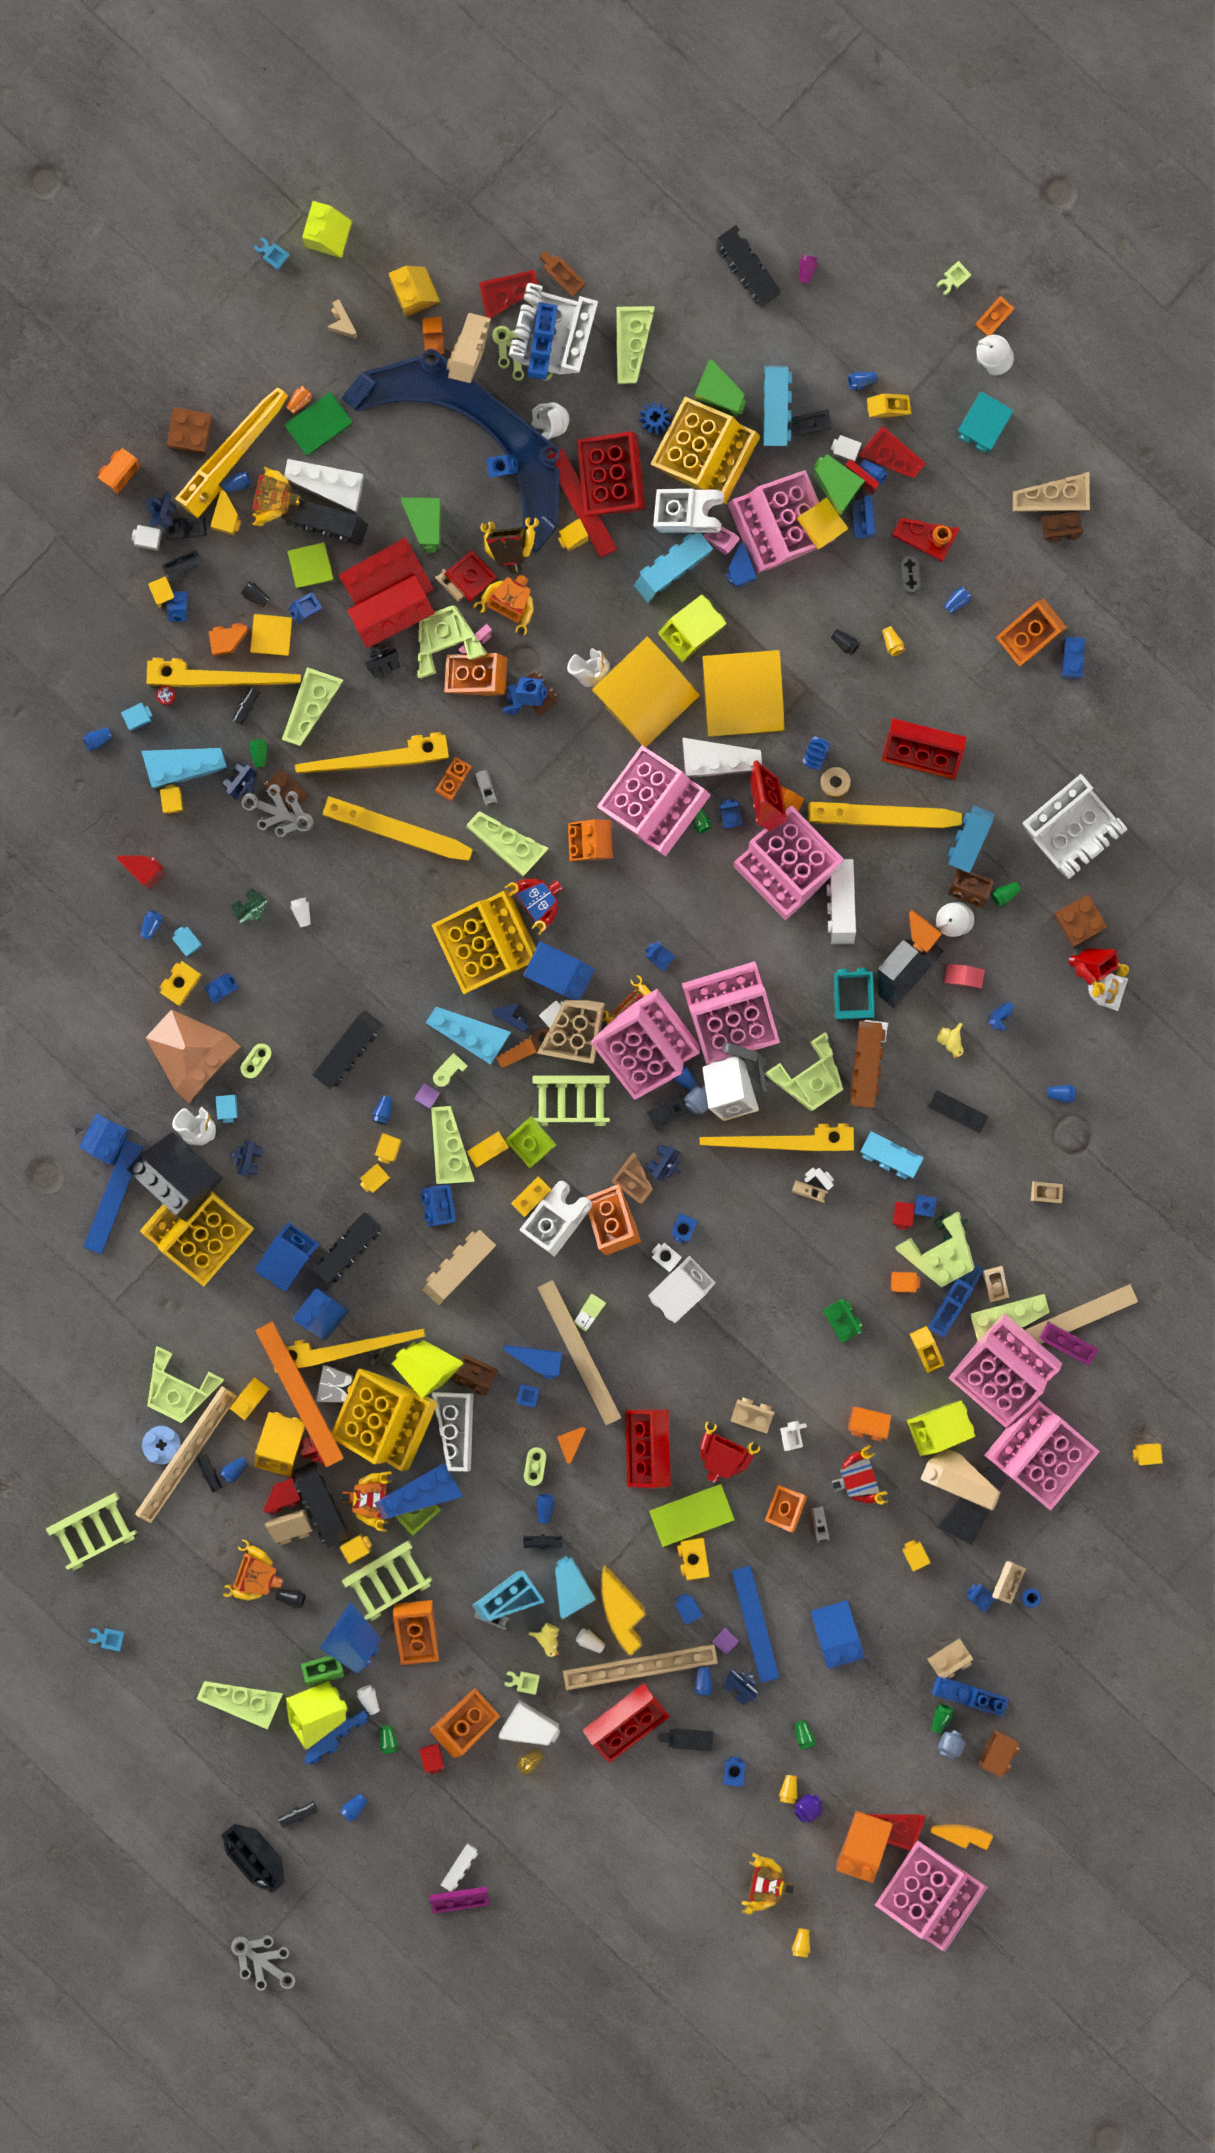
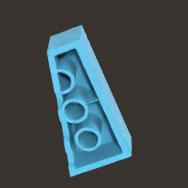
(475, 1036)

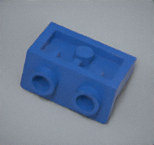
(863, 517)
(1002, 1013)
(438, 1205)

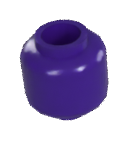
(808, 1808)

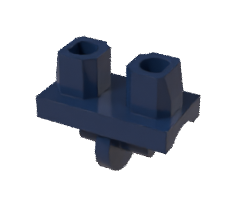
(159, 509)
(242, 782)
(248, 1151)
(667, 1165)
(743, 1683)

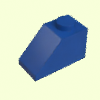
(741, 568)

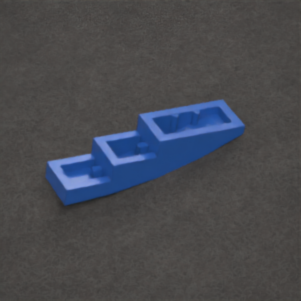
(542, 341)
(954, 1301)

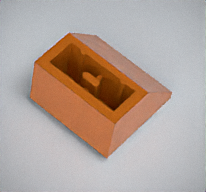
(590, 840)
(869, 1422)

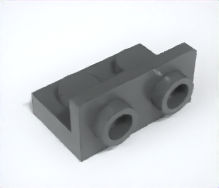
(756, 1074)

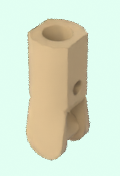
(449, 587)
(806, 1190)

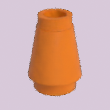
(299, 399)
(941, 535)

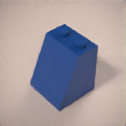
(104, 1139)
(286, 1257)
(320, 1314)
(352, 1640)

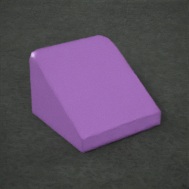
(427, 1096)
(725, 1640)

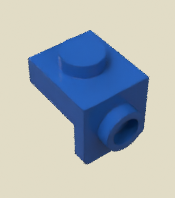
(178, 607)
(221, 987)

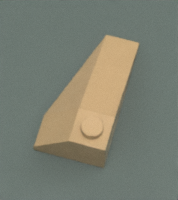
(956, 1475)

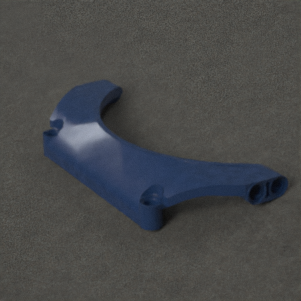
(429, 383)

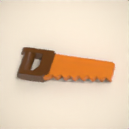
(522, 1050)

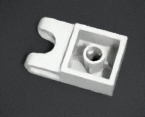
(686, 510)
(559, 1216)

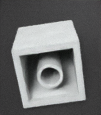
(729, 1088)
(681, 1289)
(529, 1726)

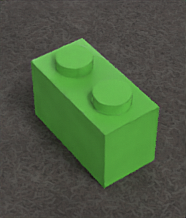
(322, 1670)

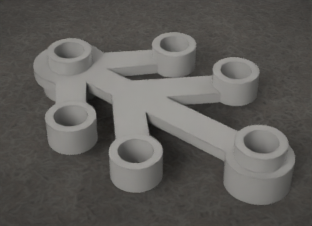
(280, 812)
(260, 1961)

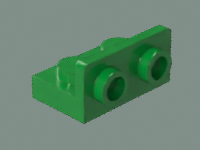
(842, 1320)

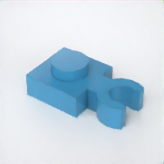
(273, 255)
(110, 1639)

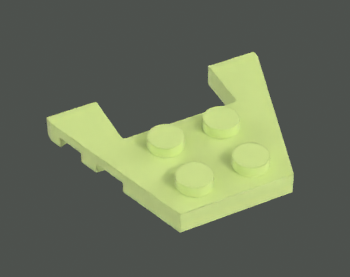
(443, 631)
(815, 1083)
(946, 1260)
(173, 1395)

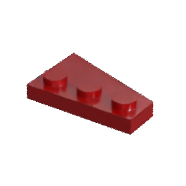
(505, 291)
(892, 453)
(920, 536)
(904, 1829)

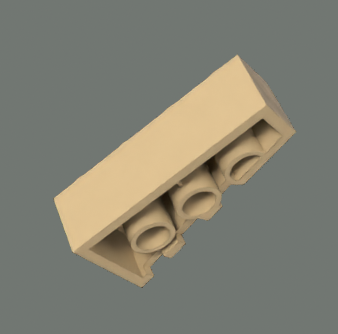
(469, 348)
(458, 1267)

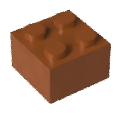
(189, 431)
(1080, 920)
(999, 1753)

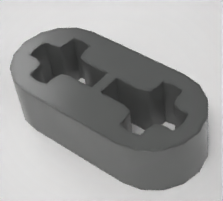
(905, 574)
(739, 1051)

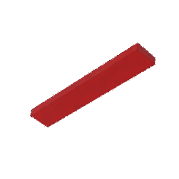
(593, 524)

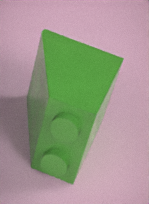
(719, 391)
(837, 482)
(425, 520)

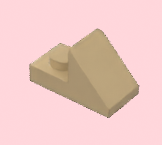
(344, 325)
(1046, 1192)
(996, 1284)

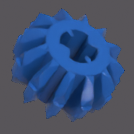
(649, 414)
(816, 753)

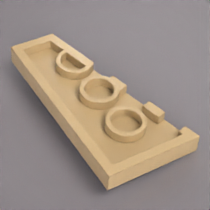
(1059, 495)

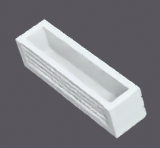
(459, 1867)

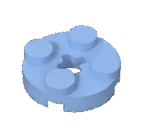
(152, 1438)

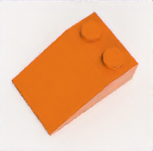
(1031, 632)
(476, 676)
(612, 1220)
(416, 1632)
(464, 1723)
(864, 1847)

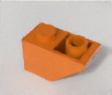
(226, 640)
(904, 1281)

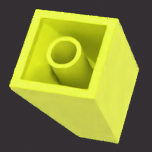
(326, 230)
(692, 628)
(425, 1366)
(941, 1428)
(315, 1713)

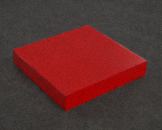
(870, 483)
(470, 575)

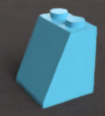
(572, 1587)

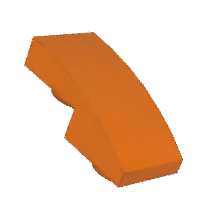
(453, 779)

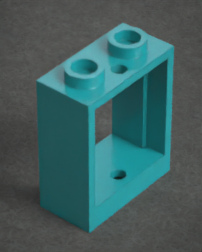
(859, 1014)

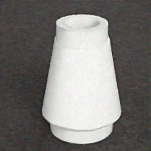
(300, 909)
(589, 1640)
(368, 1699)

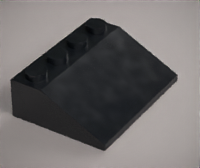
(175, 1175)

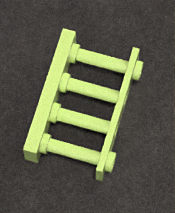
(580, 1083)
(76, 1521)
(387, 1561)

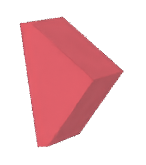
(964, 975)

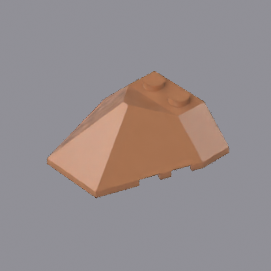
(189, 1052)

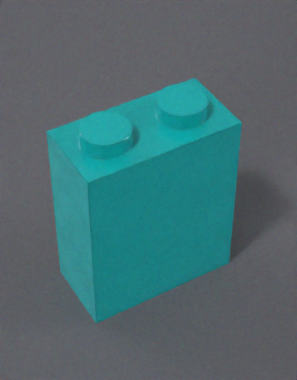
(984, 422)

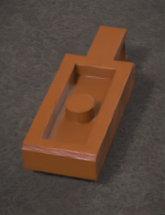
(562, 274)

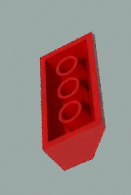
(390, 611)
(923, 748)
(648, 1448)
(626, 1723)

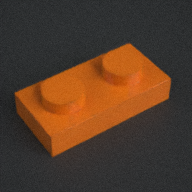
(994, 316)

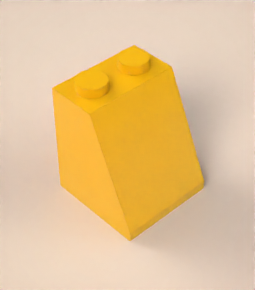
(413, 289)
(279, 1444)

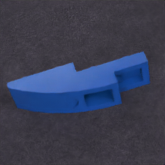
(970, 1696)
(330, 1741)

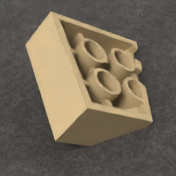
(574, 1030)

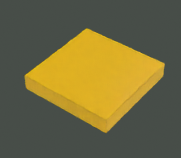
(822, 523)
(271, 635)

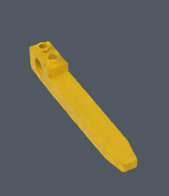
(204, 484)
(202, 678)
(406, 756)
(882, 815)
(395, 829)
(816, 1142)
(309, 1357)

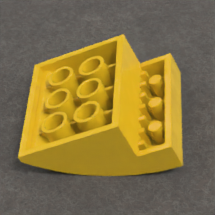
(705, 448)
(645, 692)
(743, 693)
(485, 941)
(202, 1241)
(383, 1420)
(622, 1610)

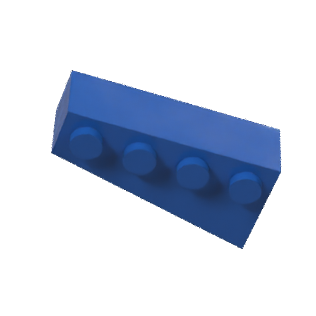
(425, 1491)

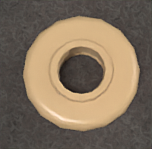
(837, 772)

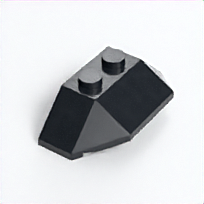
(903, 970)
(254, 1857)

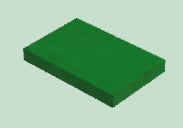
(318, 424)

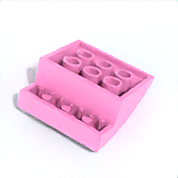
(770, 522)
(653, 800)
(788, 863)
(731, 1010)
(646, 1045)
(1005, 1370)
(1042, 1453)
(931, 1896)

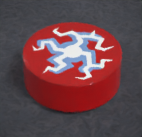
(165, 695)

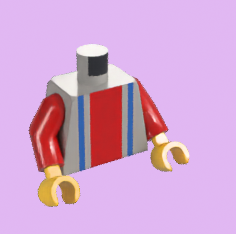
(859, 1478)

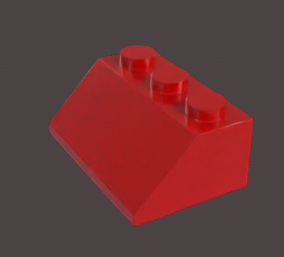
(767, 797)
(143, 868)

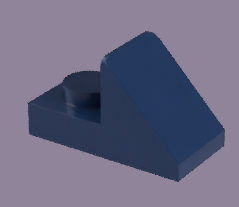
(506, 1014)

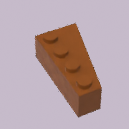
(866, 1064)

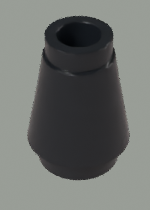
(254, 594)
(846, 642)
(293, 1598)

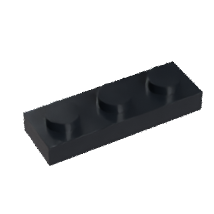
(958, 1111)

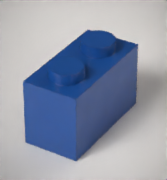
(1073, 658)

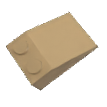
(290, 1526)

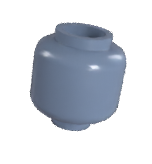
(696, 1100)
(951, 1745)

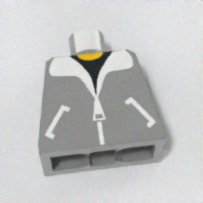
(334, 1385)

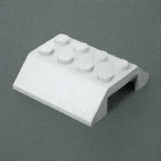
(570, 330)
(1073, 826)

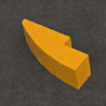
(963, 1835)

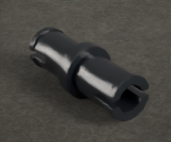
(246, 705)
(209, 1472)
(542, 1541)
(298, 1814)

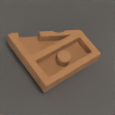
(633, 1179)

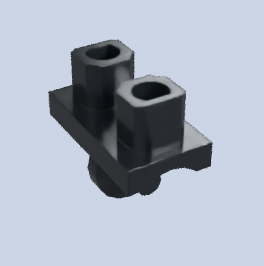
(390, 657)

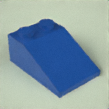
(559, 972)
(542, 1361)
(837, 1634)

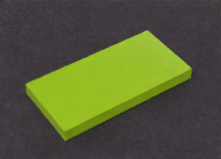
(691, 1515)

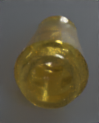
(529, 1762)

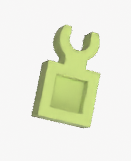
(955, 277)
(526, 1682)

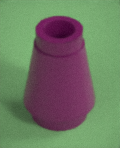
(807, 268)

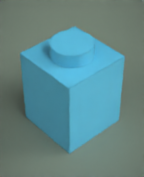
(137, 716)
(186, 941)
(226, 1108)

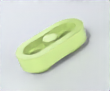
(256, 1061)
(535, 1466)

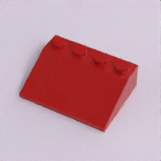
(611, 474)
(383, 572)

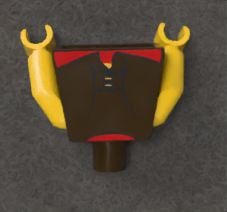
(509, 545)

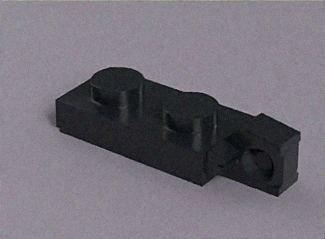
(688, 1739)

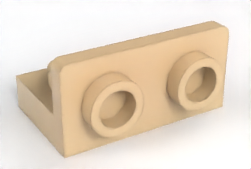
(751, 1415)
(1008, 1582)
(950, 1659)

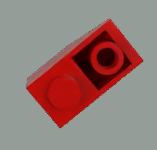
(282, 1495)

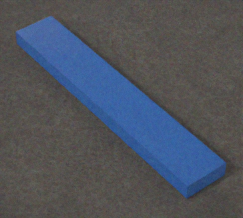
(112, 1198)
(755, 1624)

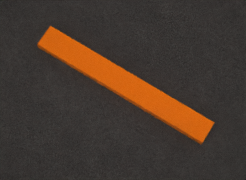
(299, 1394)

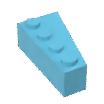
(776, 405)
(672, 565)
(180, 765)

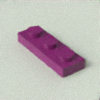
(1068, 1343)
(459, 1900)

